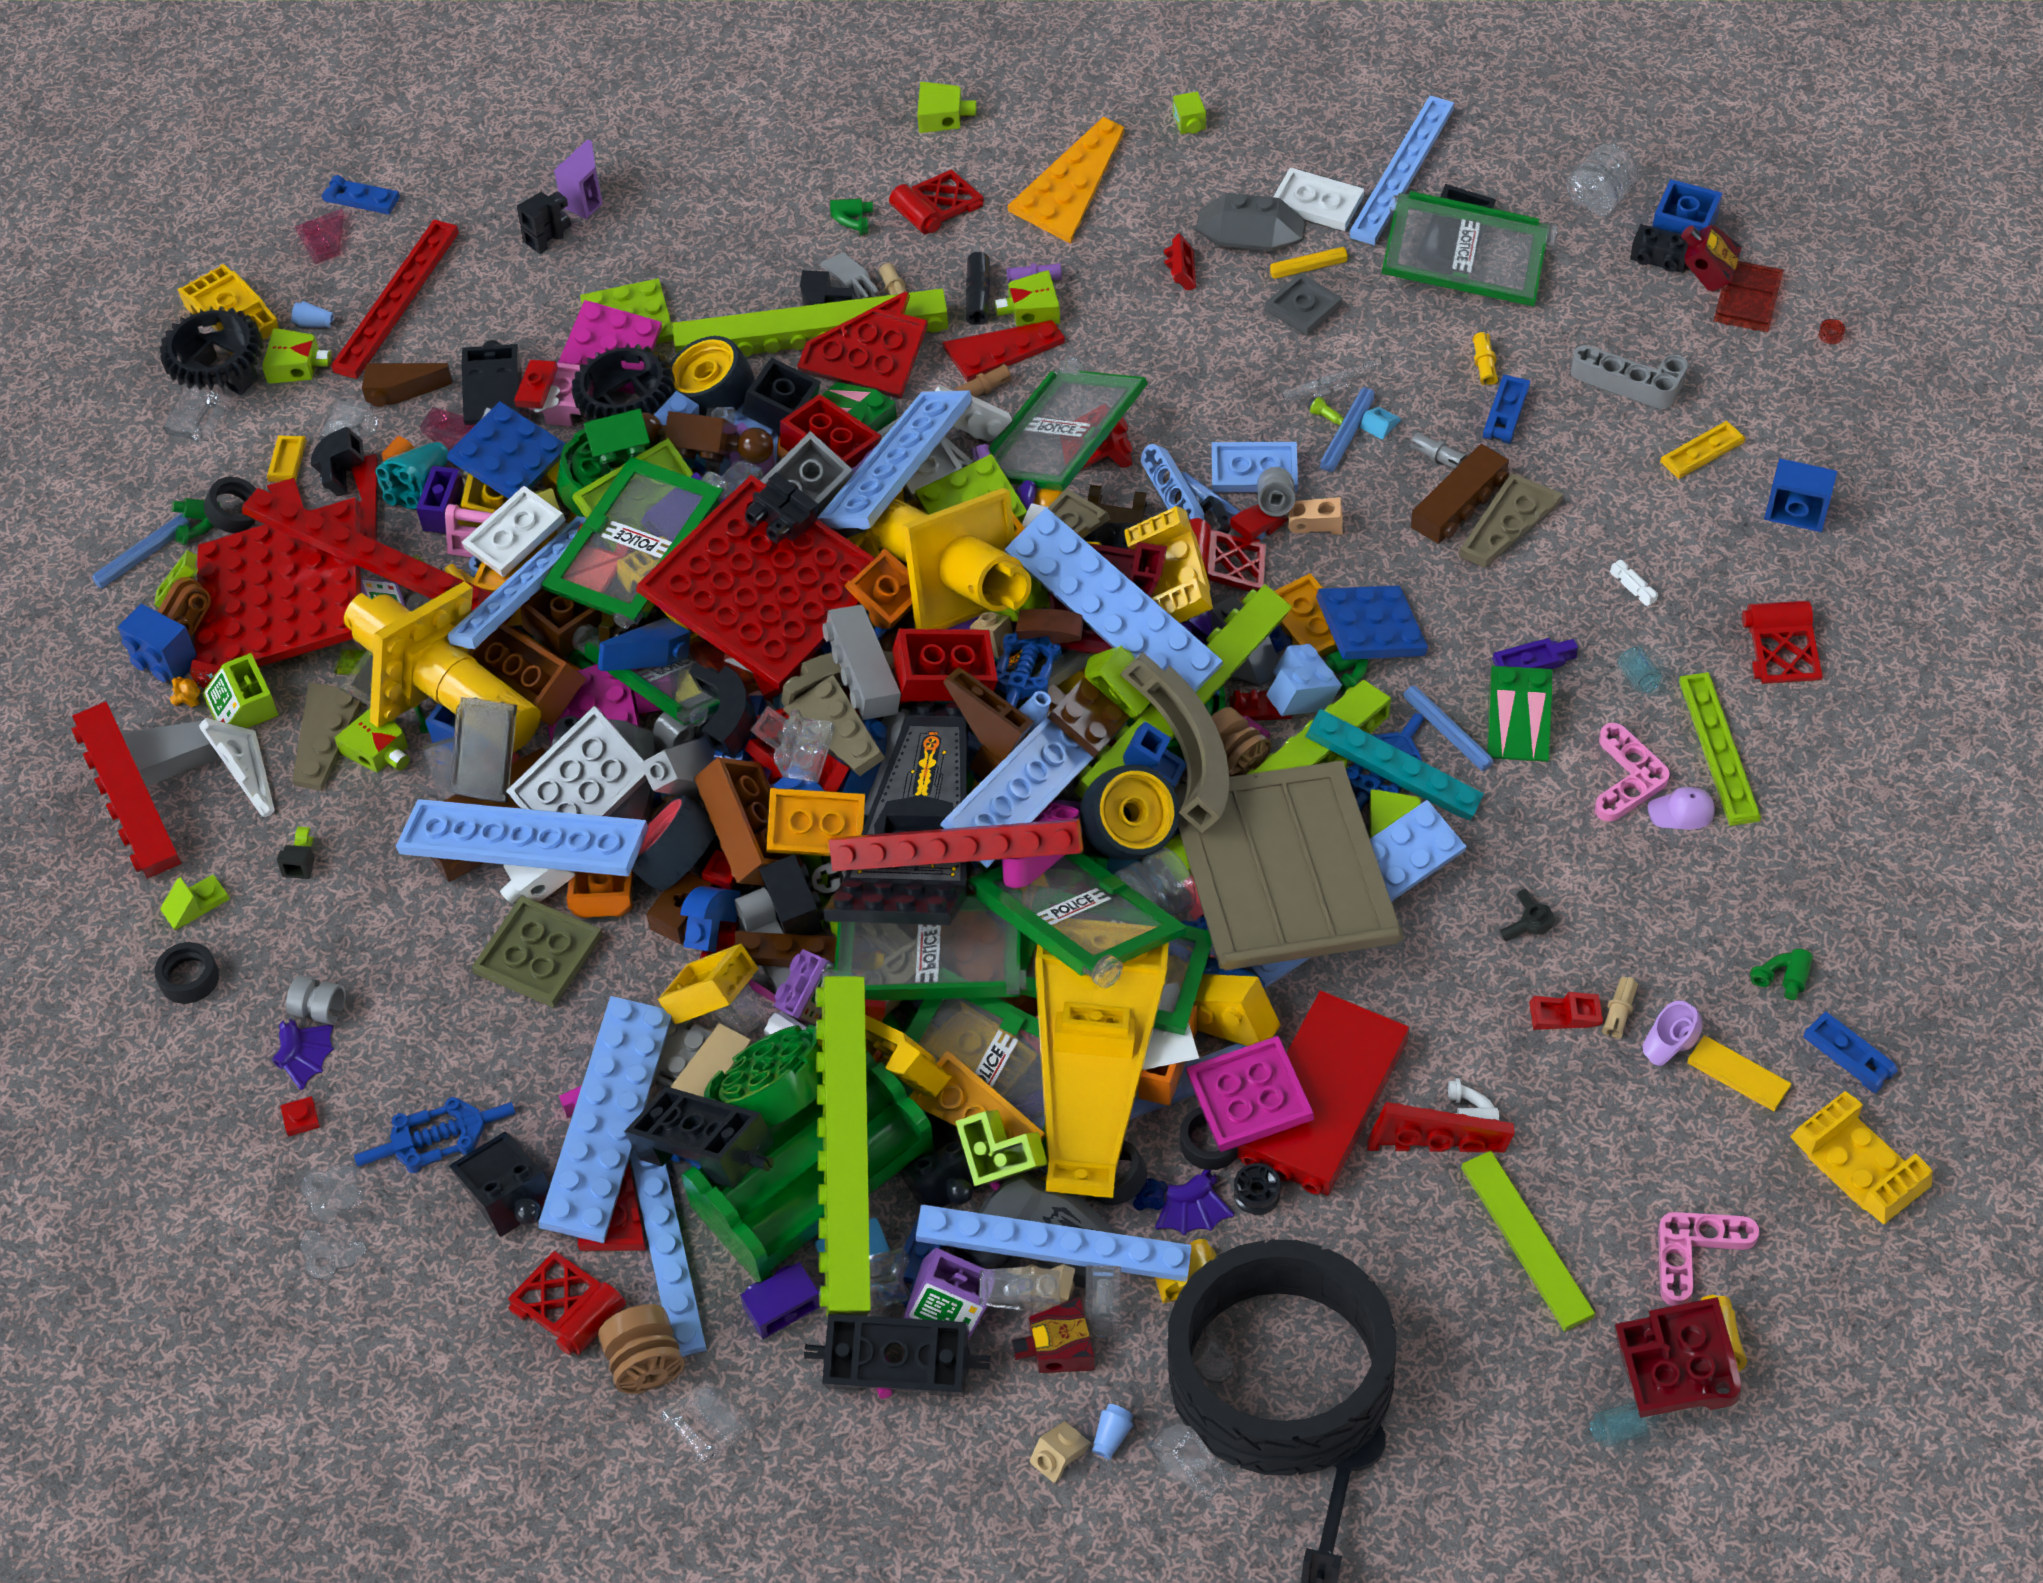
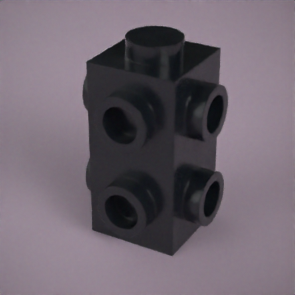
(1659, 248)

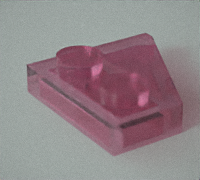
(322, 236)
(444, 427)

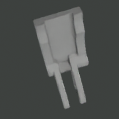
(850, 275)

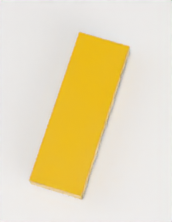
(1702, 449)
(1739, 1073)

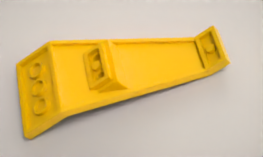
(1092, 1064)

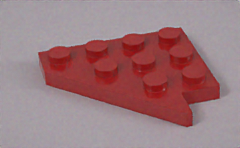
(869, 349)

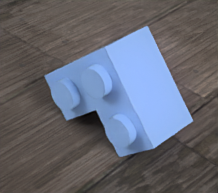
(1302, 682)

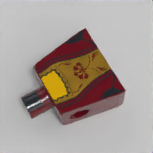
(1711, 256)
(1058, 1340)

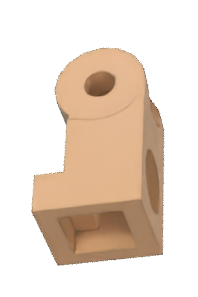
(1317, 516)

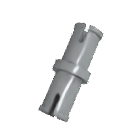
(1437, 450)

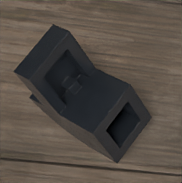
(817, 289)
(336, 455)

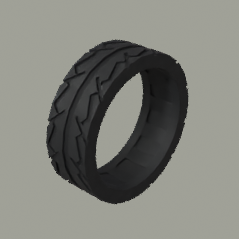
(1289, 1269)

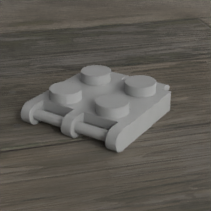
(679, 1049)

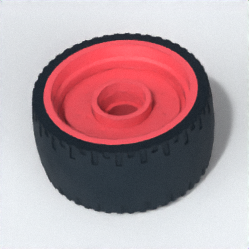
(673, 842)

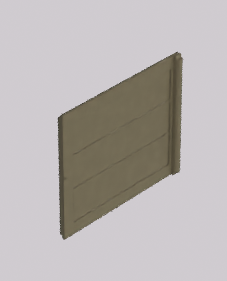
(1288, 869)

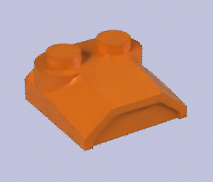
(883, 590)
(599, 894)

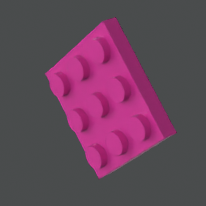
(605, 327)
(604, 692)
(1249, 1094)

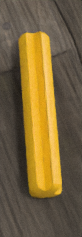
(1308, 262)

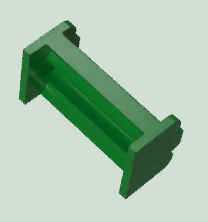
(779, 1208)

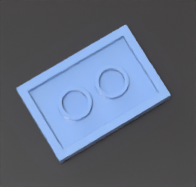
(1239, 464)

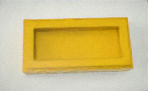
(286, 458)

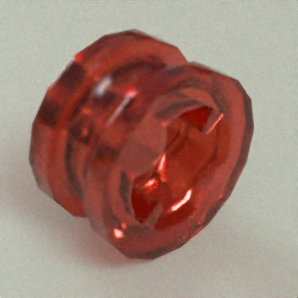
(1831, 324)

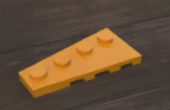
(969, 1095)

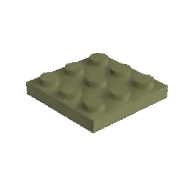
(537, 951)

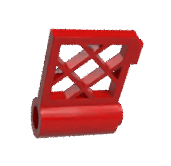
(922, 209)
(1207, 544)
(1776, 622)
(579, 1322)

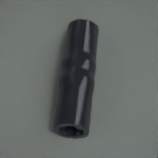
(977, 288)

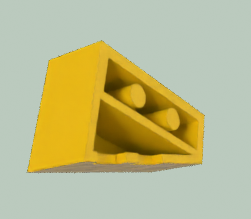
(1235, 1009)

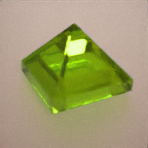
(347, 661)

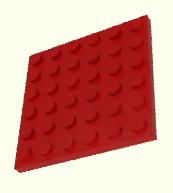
(275, 593)
(754, 595)

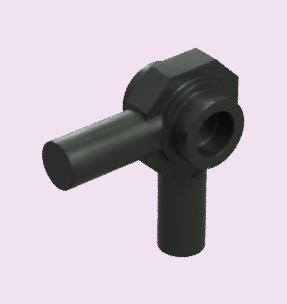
(1535, 919)

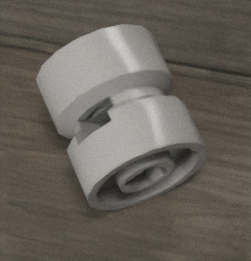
(1275, 491)
(314, 999)

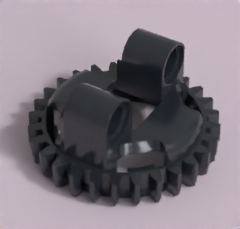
(197, 350)
(606, 373)

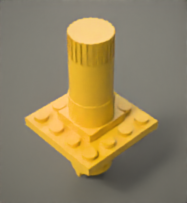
(956, 558)
(418, 662)

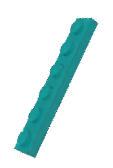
(1394, 765)

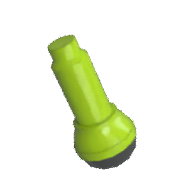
(1319, 407)

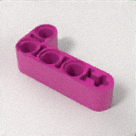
(1023, 871)

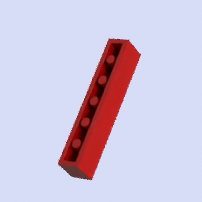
(126, 790)

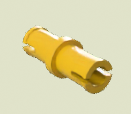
(1485, 358)

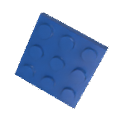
(507, 451)
(1371, 622)

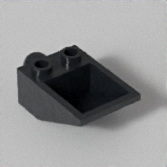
(489, 376)
(943, 1174)
(503, 1183)

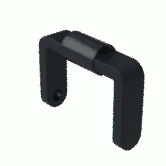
(1219, 512)

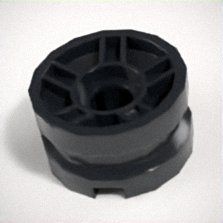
(1260, 1177)

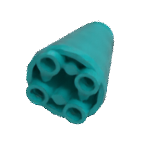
(406, 474)

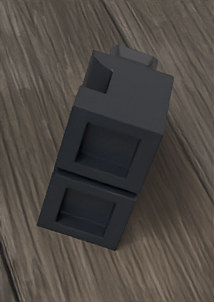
(543, 219)
(783, 508)

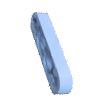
(1175, 483)

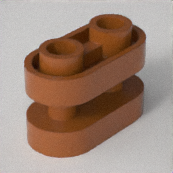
(186, 603)

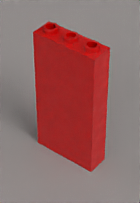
(1342, 1066)

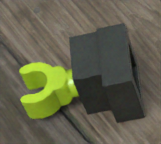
(297, 859)

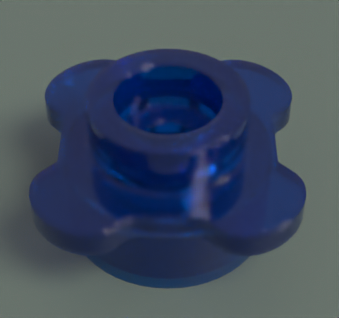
(1281, 639)
(1155, 1201)

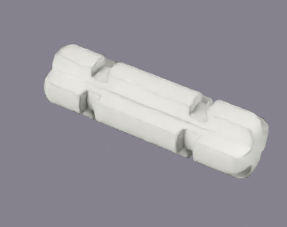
(1634, 582)

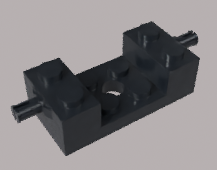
(715, 1133)
(933, 1361)

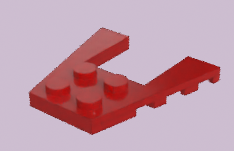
(367, 486)

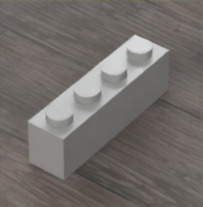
(861, 662)

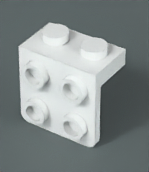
(981, 419)

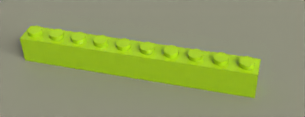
(794, 326)
(1232, 644)
(1360, 706)
(845, 1146)

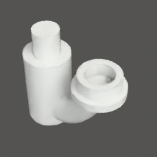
(1485, 1107)

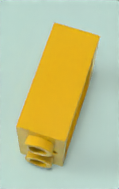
(708, 984)

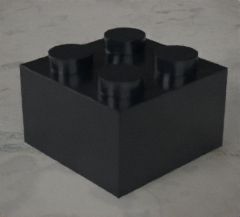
(778, 393)
(793, 896)

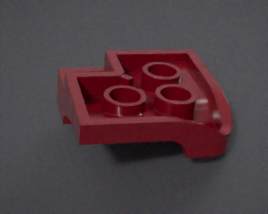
(1679, 1358)

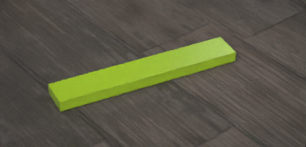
(1719, 749)
(1528, 1241)

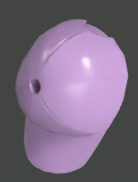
(1682, 809)
(1663, 1038)

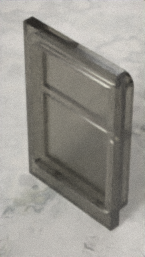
(483, 749)

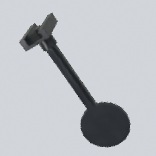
(1322, 1564)

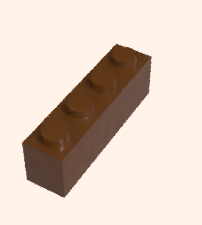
(1460, 494)

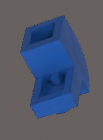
(1150, 750)
(705, 910)

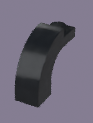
(735, 716)

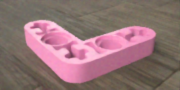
(1638, 772)
(1683, 1244)

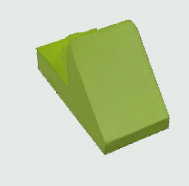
(184, 568)
(187, 904)

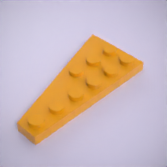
(1066, 188)

